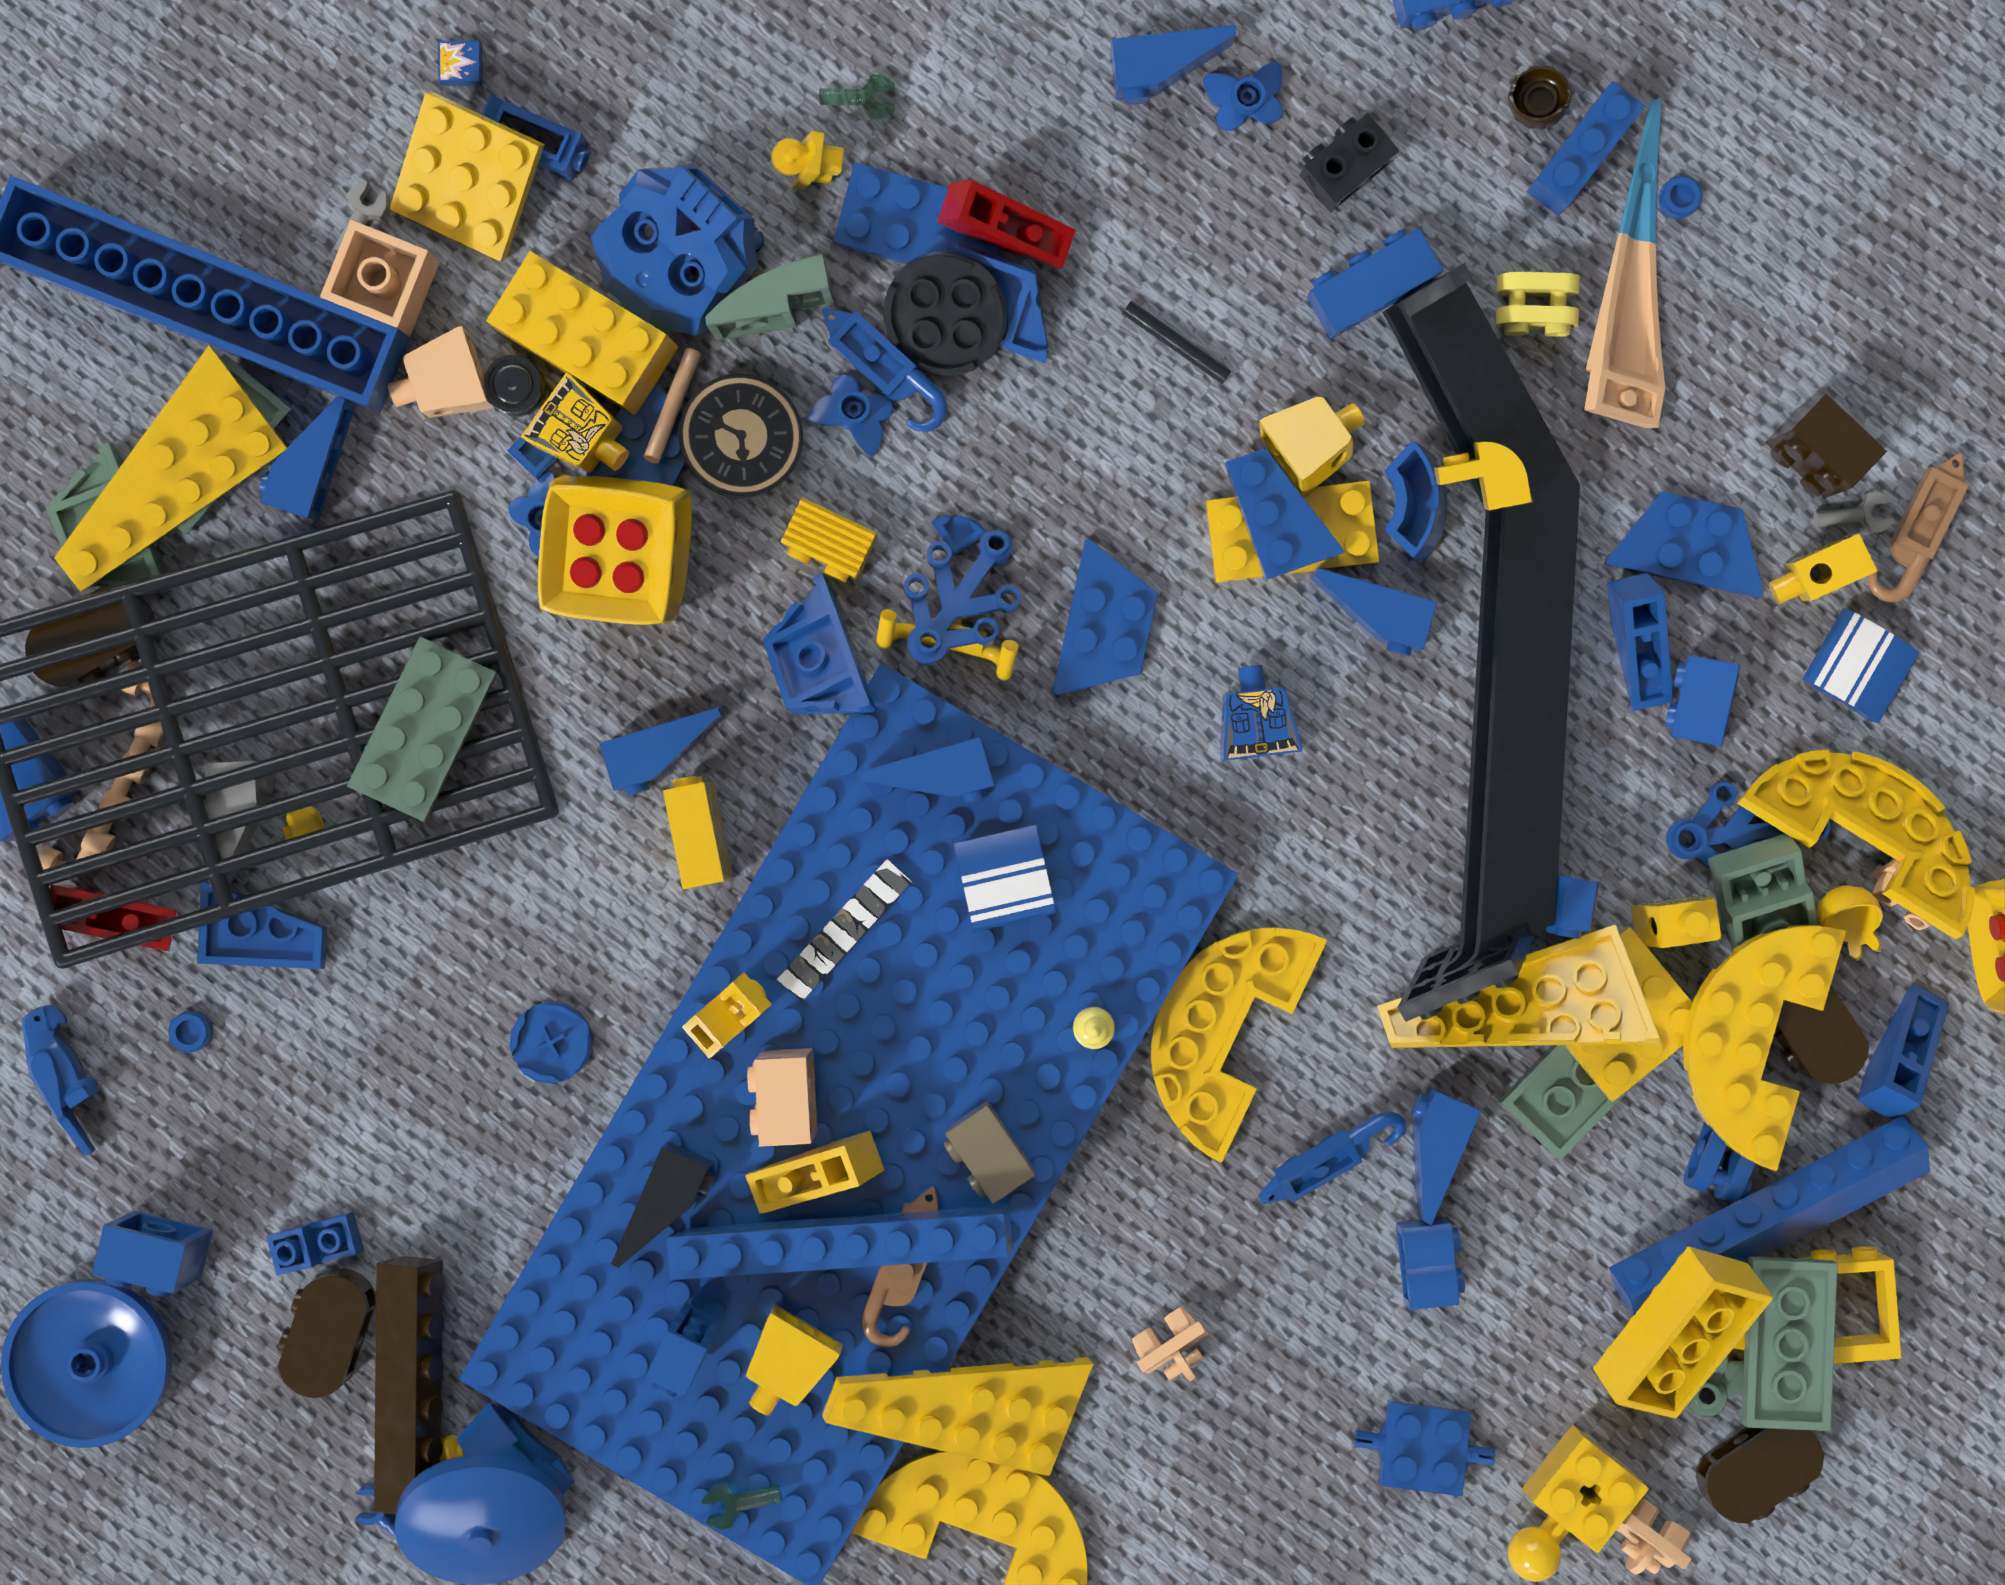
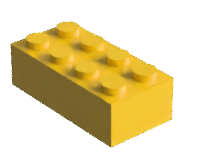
(582, 333)
(1682, 1332)

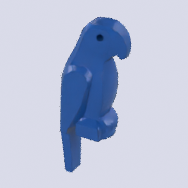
(57, 1070)

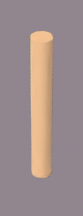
(672, 406)

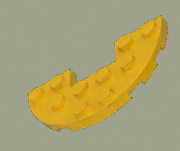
(1886, 811)
(1204, 1017)
(1734, 1029)
(983, 1499)

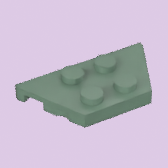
(73, 503)

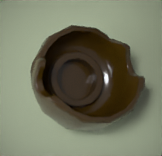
(1548, 97)

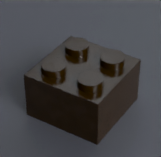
(1824, 447)

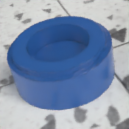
(1680, 197)
(190, 1031)

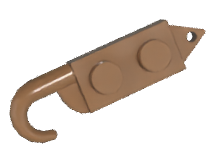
(1923, 526)
(896, 1284)

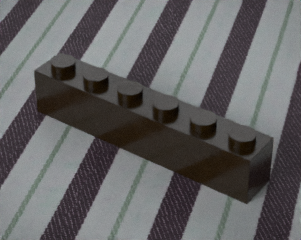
(407, 1374)

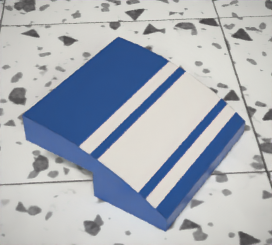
(1860, 665)
(1004, 878)

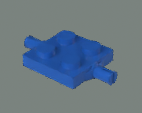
(1424, 1448)

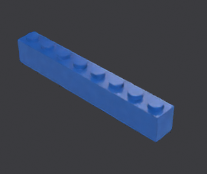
(1786, 1207)
(840, 1242)

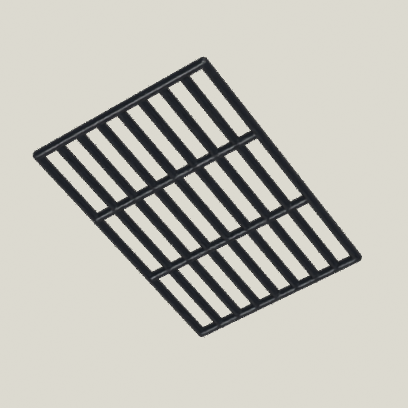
(179, 750)

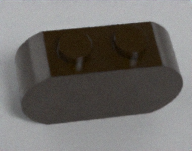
(78, 629)
(1820, 1042)
(326, 1332)
(1758, 1471)

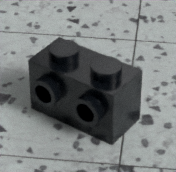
(1348, 161)

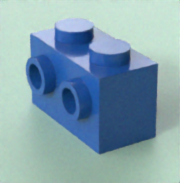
(1704, 700)

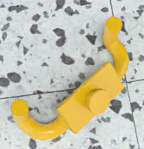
(1003, 656)

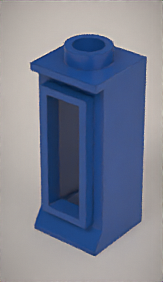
(573, 152)

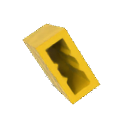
(697, 832)

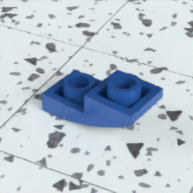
(315, 1243)

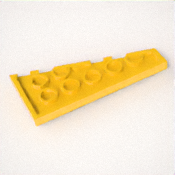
(187, 458)
(1562, 997)
(973, 1411)

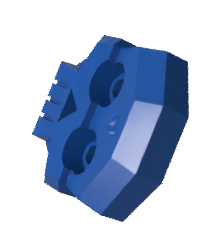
(655, 272)

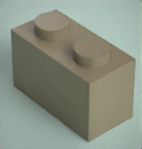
(988, 1152)

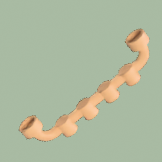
(98, 838)

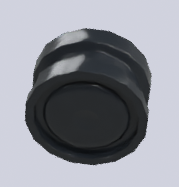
(515, 385)

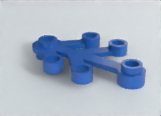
(958, 602)
(1734, 833)

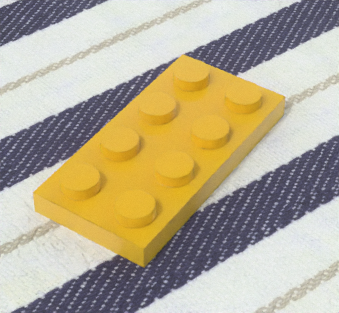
(1342, 509)

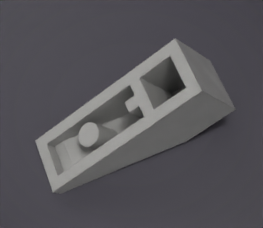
(233, 800)

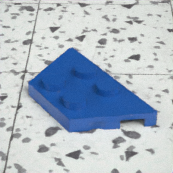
(1025, 323)
(635, 437)
(1691, 544)
(1105, 624)
(817, 658)

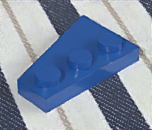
(1278, 517)
(260, 938)

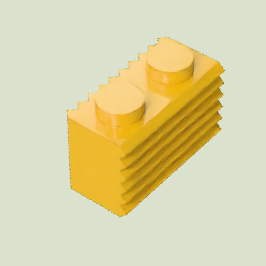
(829, 540)

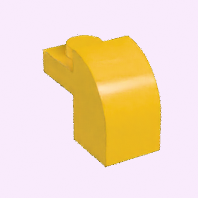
(1499, 472)
(727, 1014)

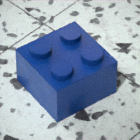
(151, 1253)

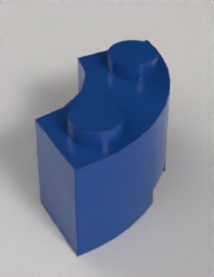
(1419, 503)
(503, 1433)

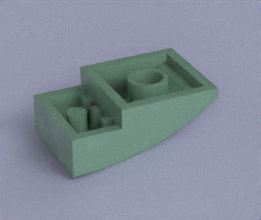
(771, 299)
(1762, 889)

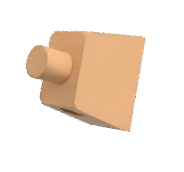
(443, 377)

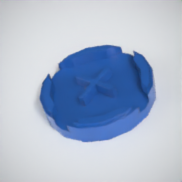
(551, 1042)

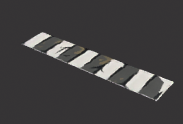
(844, 930)

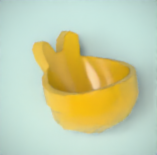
(1856, 912)

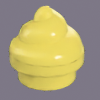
(1093, 1027)

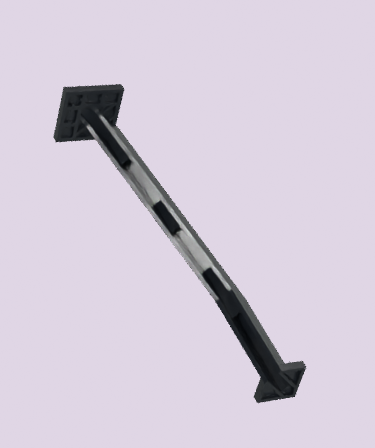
(1519, 651)

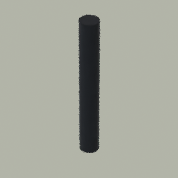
(1176, 342)

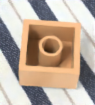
(380, 277)
(784, 1097)

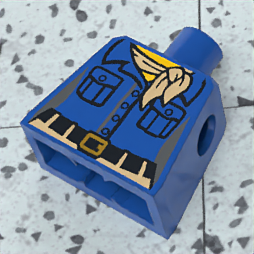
(1257, 719)

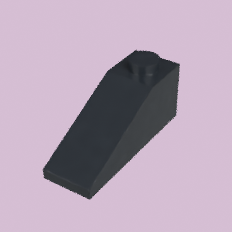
(668, 1193)

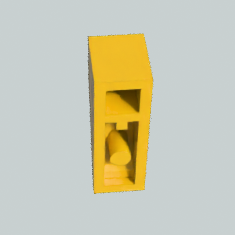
(816, 1173)

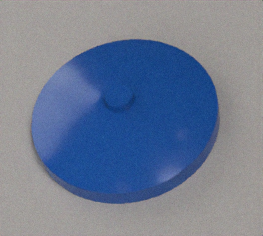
(86, 1363)
(480, 1519)

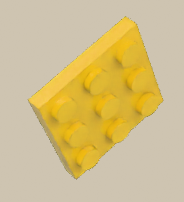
(466, 176)
(1621, 1066)

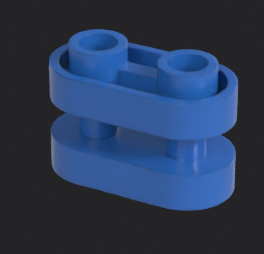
(1730, 1181)

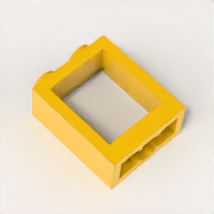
(1870, 1346)

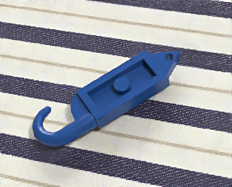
(883, 364)
(1329, 1159)

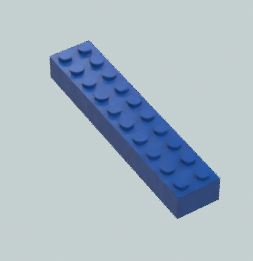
(198, 295)

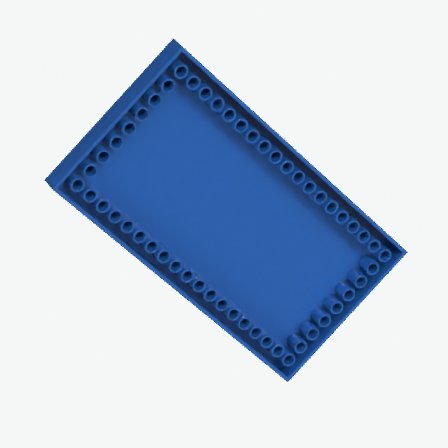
(903, 1046)

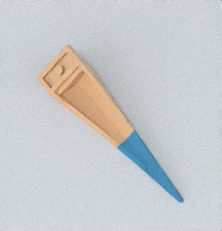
(1626, 344)

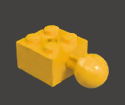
(1588, 1515)

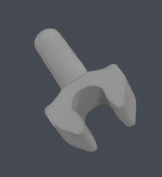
(362, 213)
(1861, 514)

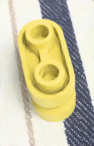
(1554, 319)

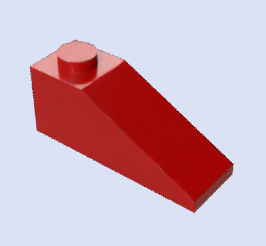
(1005, 223)
(113, 921)

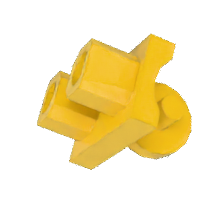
(808, 160)

